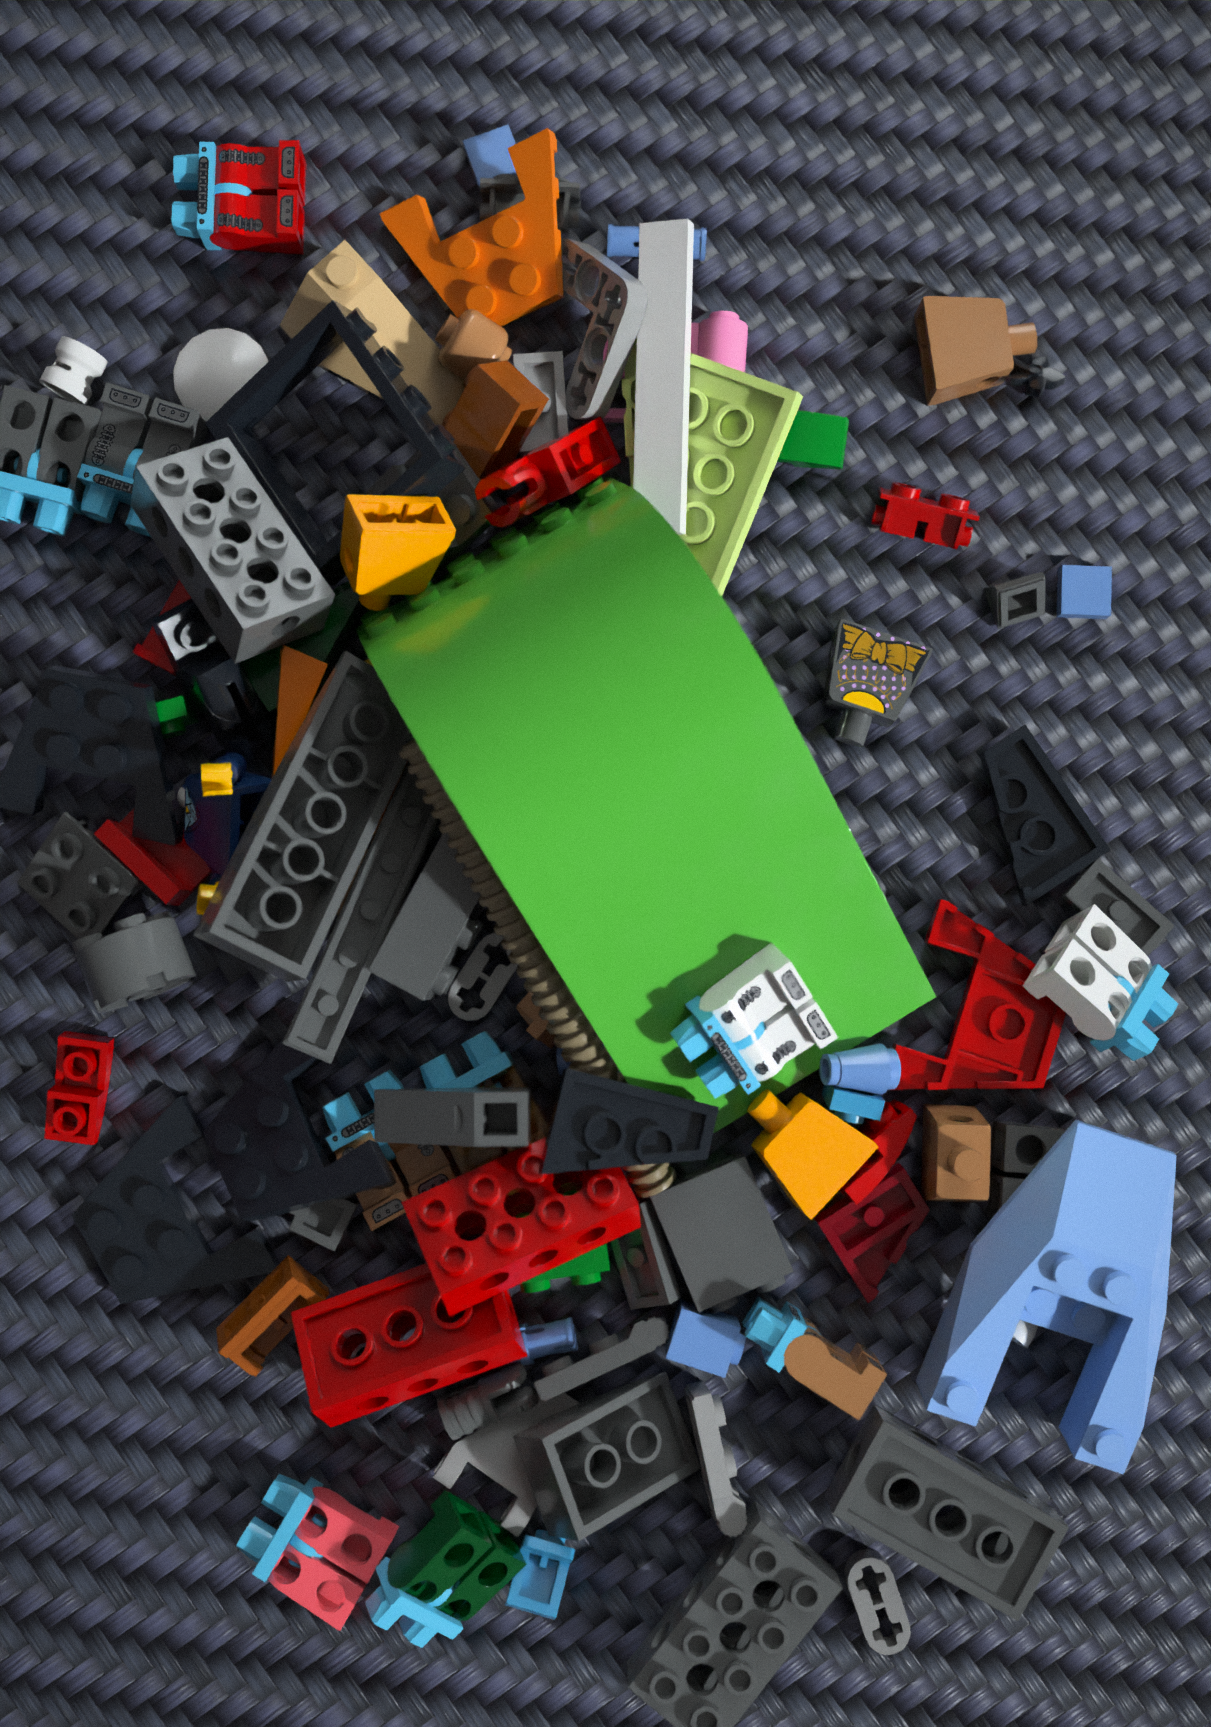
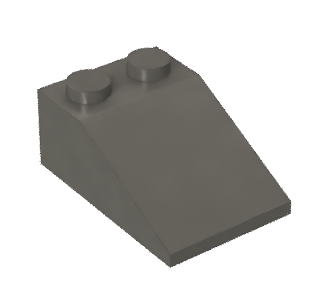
(606, 1456)

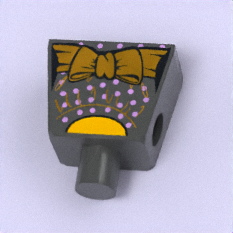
(869, 678)

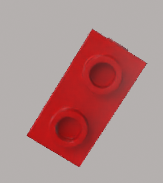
(944, 517)

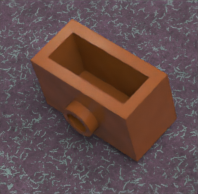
(494, 416)

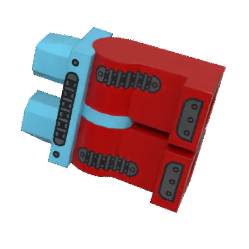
(244, 197)

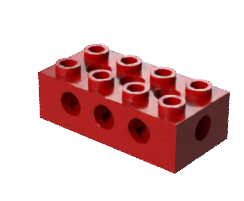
(515, 1247)
(391, 1368)

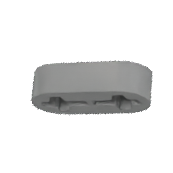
(472, 972)
(886, 1598)

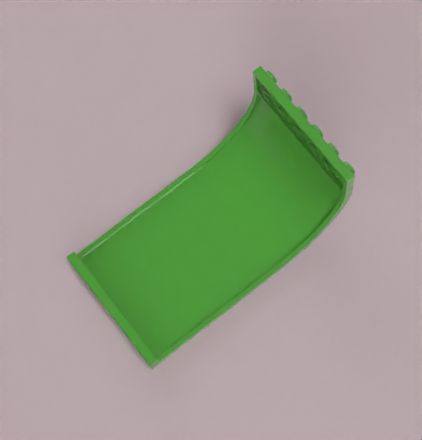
(639, 784)

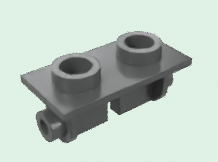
(505, 191)

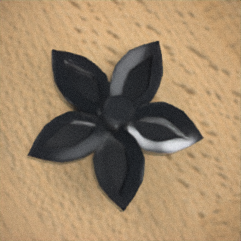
(1035, 376)

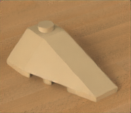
(354, 284)

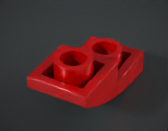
(80, 1088)
(891, 1137)

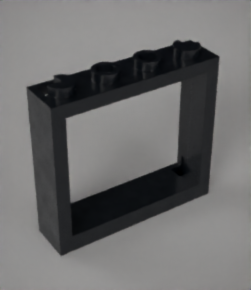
(284, 372)

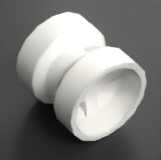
(73, 371)

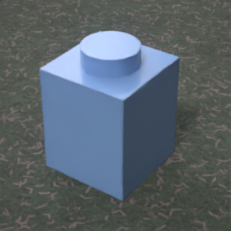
(704, 1339)

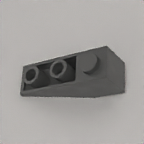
(453, 1116)

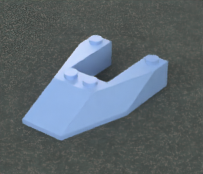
(1078, 1255)

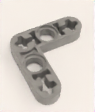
(617, 316)

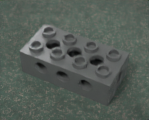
(231, 549)
(950, 1545)
(738, 1658)

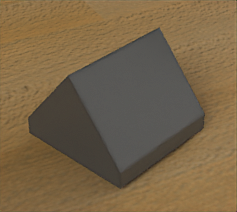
(1017, 599)

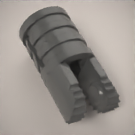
(486, 1401)

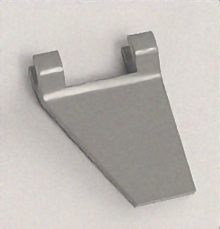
(497, 1456)

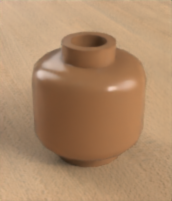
(470, 342)

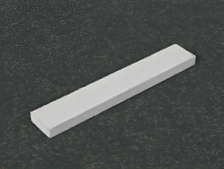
(664, 368)

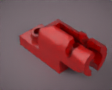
(551, 471)

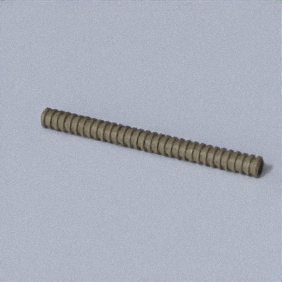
(558, 1005)

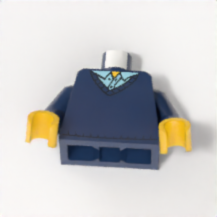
(217, 813)

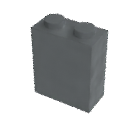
(722, 1233)

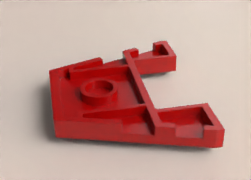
(1000, 1030)

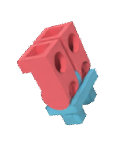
(320, 1549)

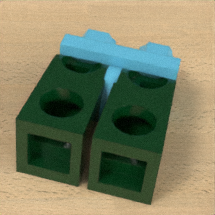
(444, 1572)

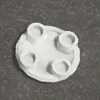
(215, 368)

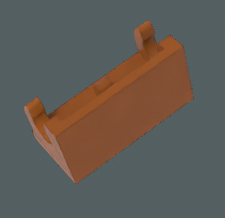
(266, 1314)

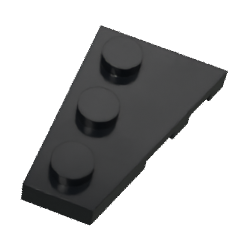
(621, 1125)

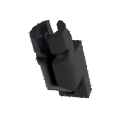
(213, 680)

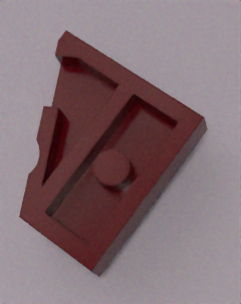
(874, 1230)

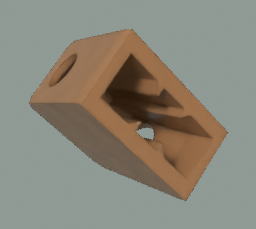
(967, 345)
(955, 1154)

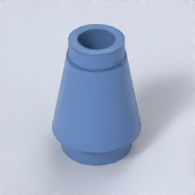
(862, 1069)

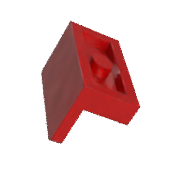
(164, 868)

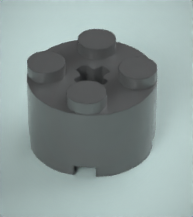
(134, 962)

